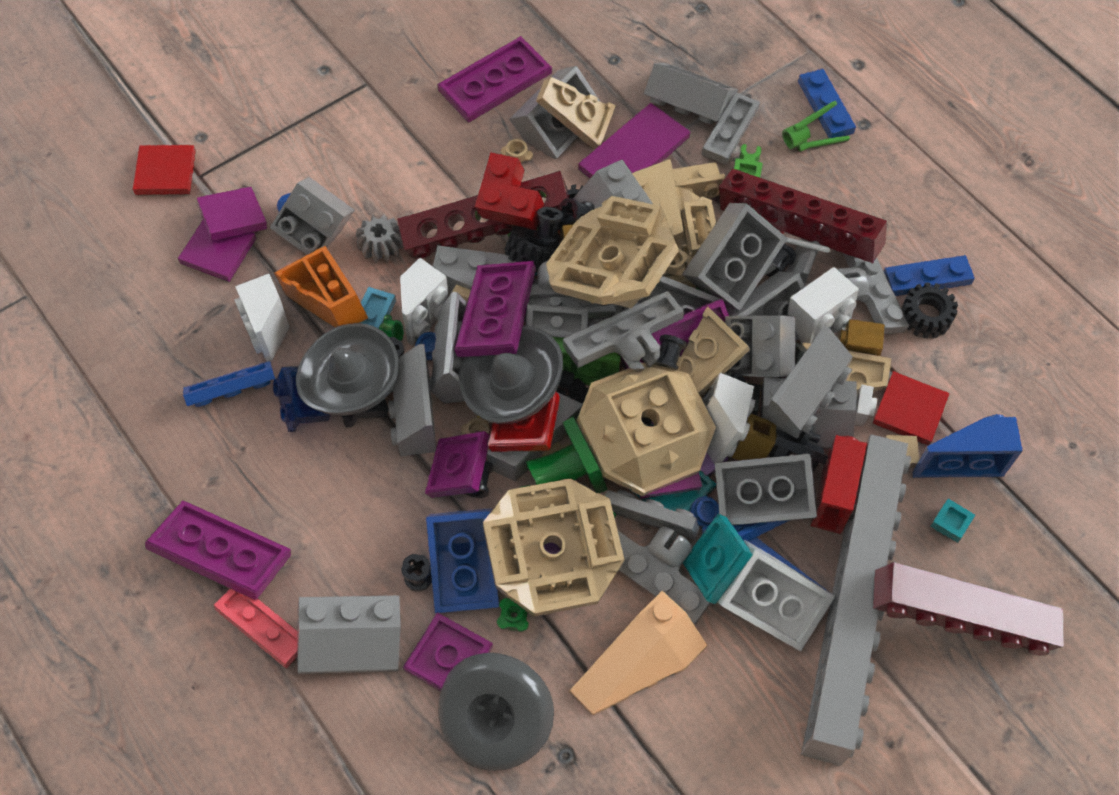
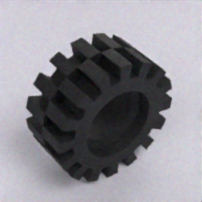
(524, 248)
(935, 298)

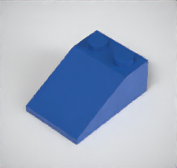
(977, 450)
(460, 561)

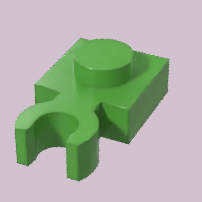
(749, 162)

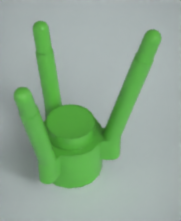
(798, 133)

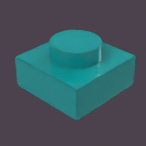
(952, 520)

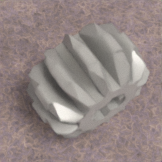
(379, 238)

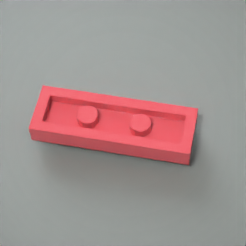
(260, 625)

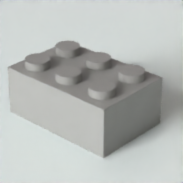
(735, 255)

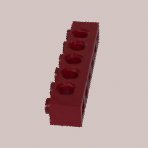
(807, 215)
(443, 218)

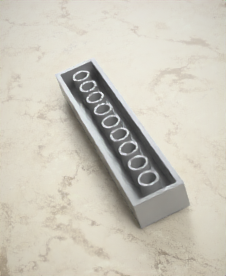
(851, 621)

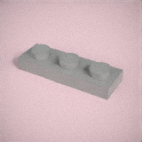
(730, 128)
(653, 513)

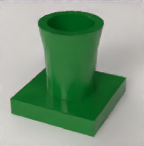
(569, 462)

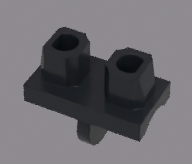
(786, 443)

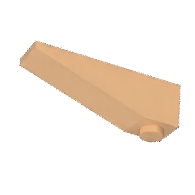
(648, 650)

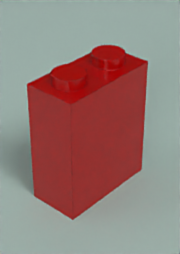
(839, 484)

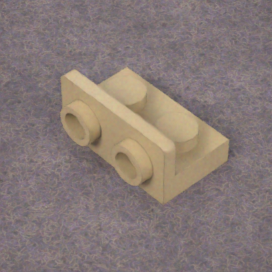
(700, 179)

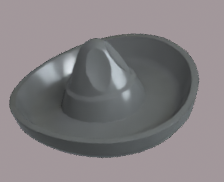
(348, 370)
(510, 385)
(495, 711)

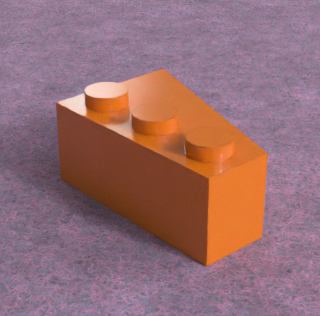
(322, 288)

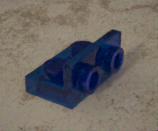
(293, 408)

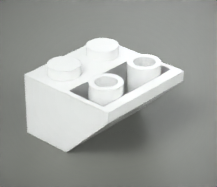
(422, 297)
(823, 303)
(262, 315)
(729, 406)

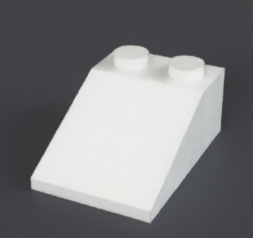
(776, 598)

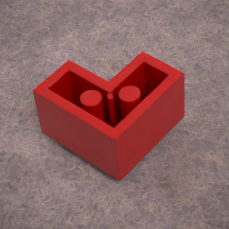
(501, 194)

